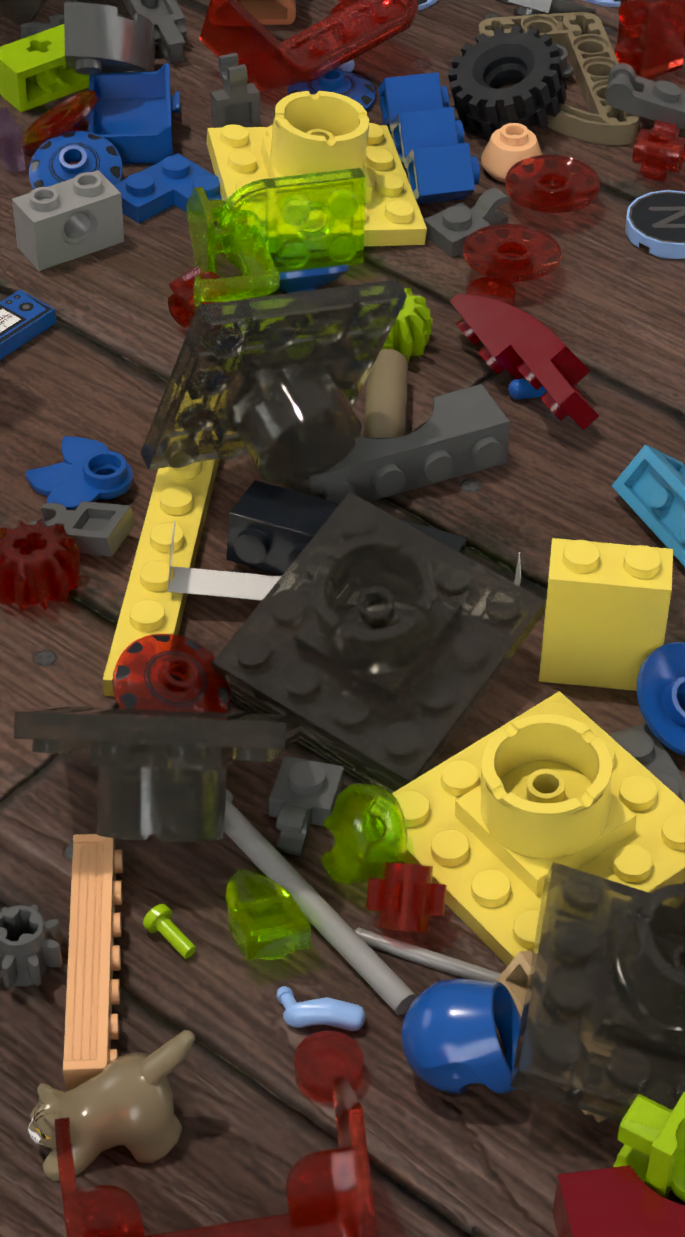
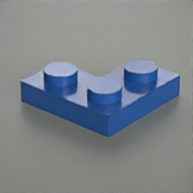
(164, 186)

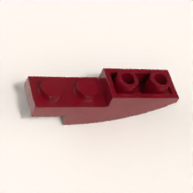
(527, 351)

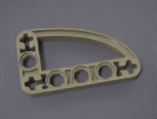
(592, 60)

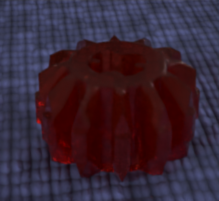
(37, 564)

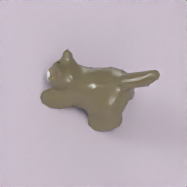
(119, 1107)

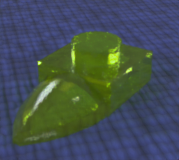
(264, 917)

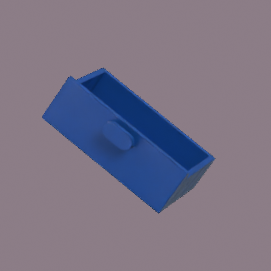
(135, 113)

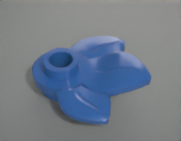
(84, 475)

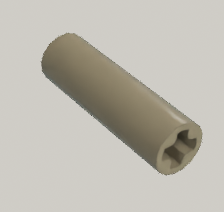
(386, 396)

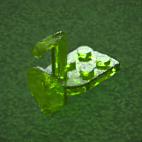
(277, 229)

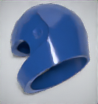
(454, 1038)

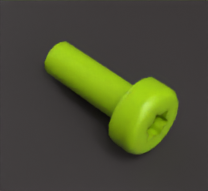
(159, 920)

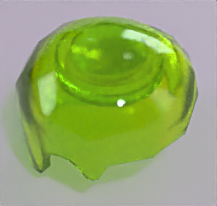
(367, 833)

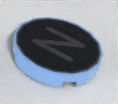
(658, 223)

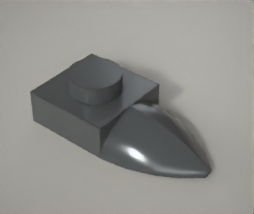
(535, 7)

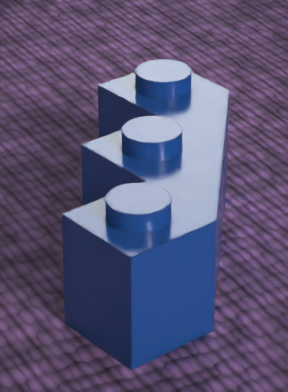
(428, 138)

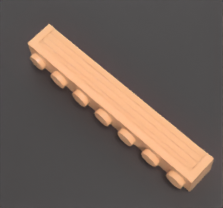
(92, 959)

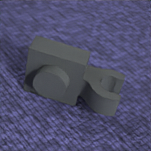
(237, 101)
(453, 225)
(302, 797)

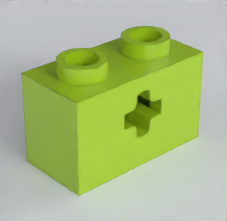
(36, 70)

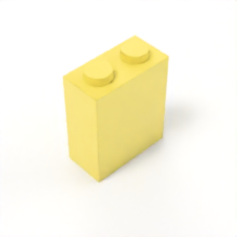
(604, 612)

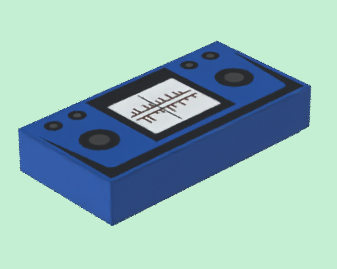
(22, 320)

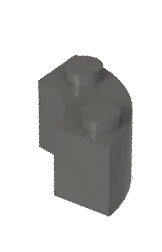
(105, 42)

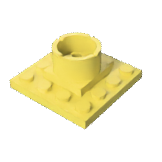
(322, 136)
(534, 797)

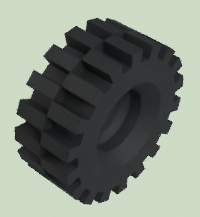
(502, 61)

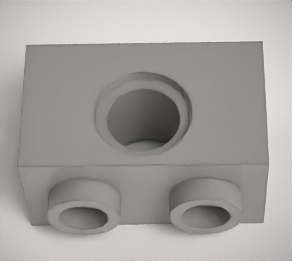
(68, 220)

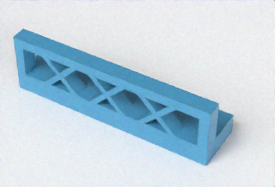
(656, 492)

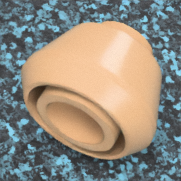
(507, 147)

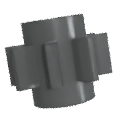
(27, 945)

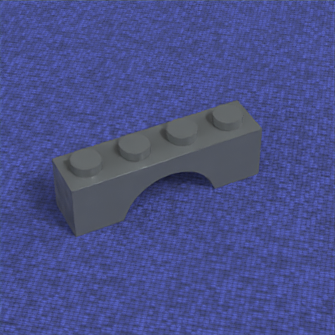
(460, 438)

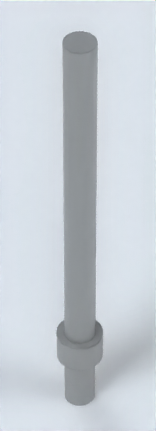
(318, 911)

